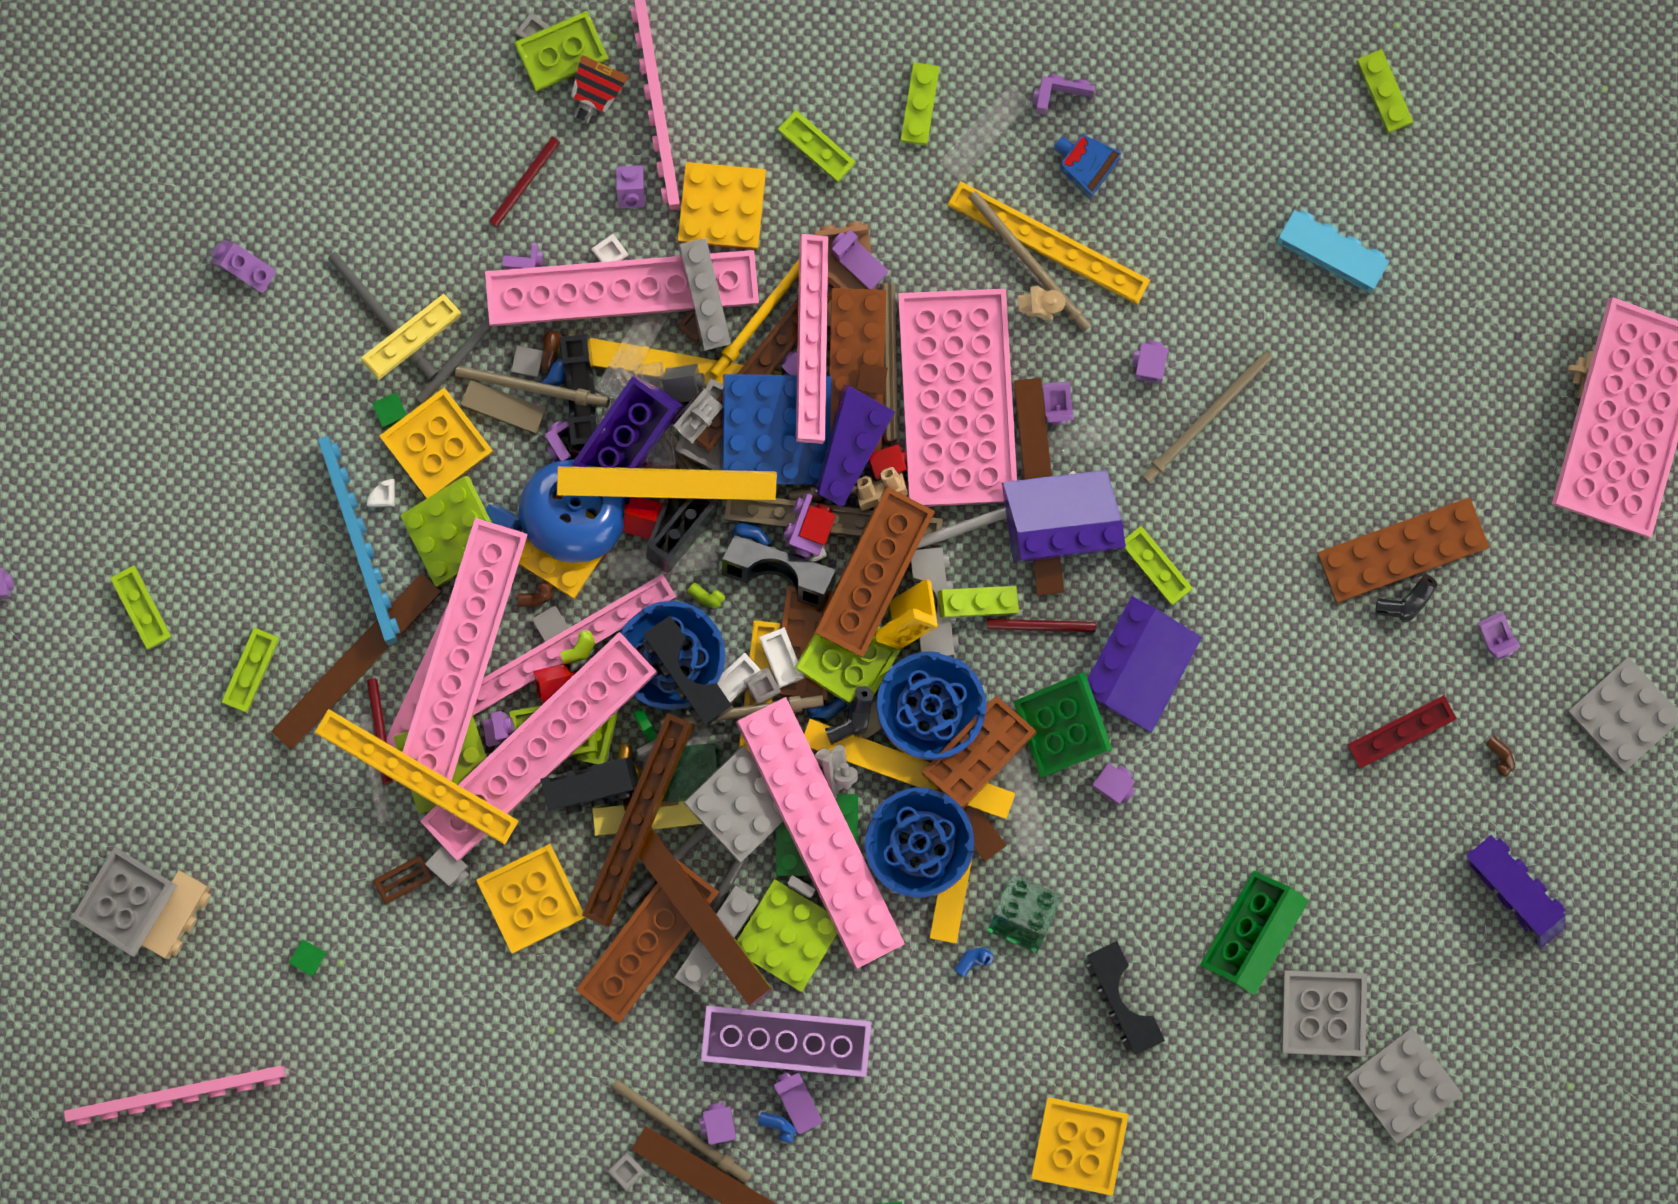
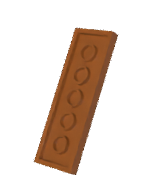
(855, 339)
(1403, 550)
(874, 572)
(639, 951)

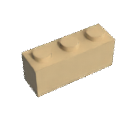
(177, 916)

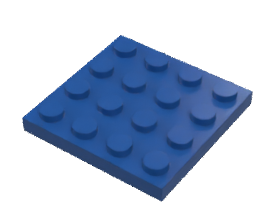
(762, 428)

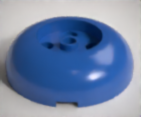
(582, 537)
(704, 658)
(913, 679)
(907, 813)

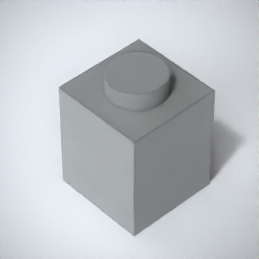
(448, 868)

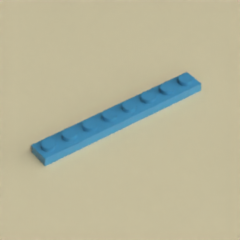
(363, 550)

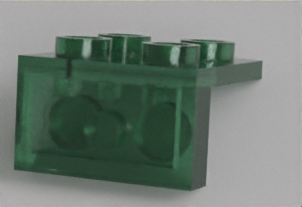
(693, 769)
(1024, 913)

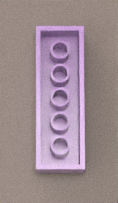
(786, 1041)

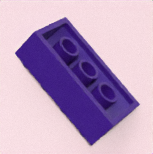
(630, 427)

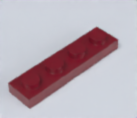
(1401, 732)

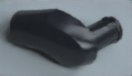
(1412, 604)
(857, 719)

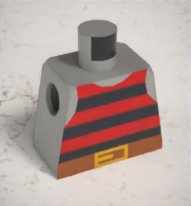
(595, 87)

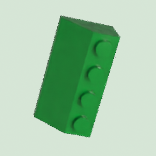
(1254, 932)

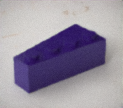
(853, 438)
(1518, 890)

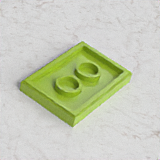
(556, 51)

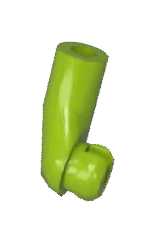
(704, 598)
(581, 650)

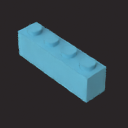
(1333, 251)

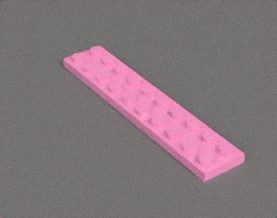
(612, 289)
(464, 646)
(546, 739)
(820, 832)

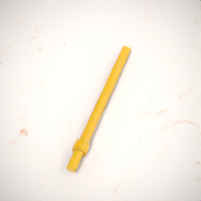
(731, 352)

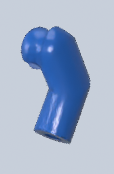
(556, 374)
(751, 531)
(827, 711)
(973, 957)
(779, 1123)

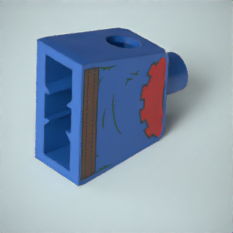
(1086, 162)

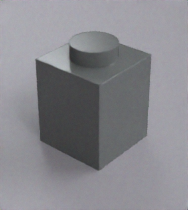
(683, 382)

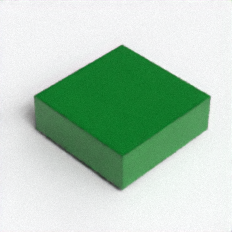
(389, 410)
(645, 725)
(308, 958)

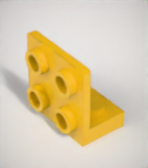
(911, 616)

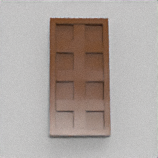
(800, 624)
(994, 747)

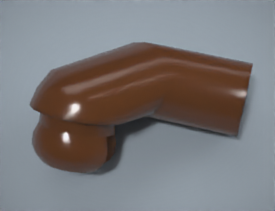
(551, 345)
(536, 599)
(1505, 755)

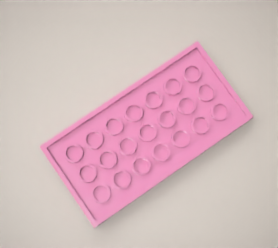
(957, 396)
(1624, 422)

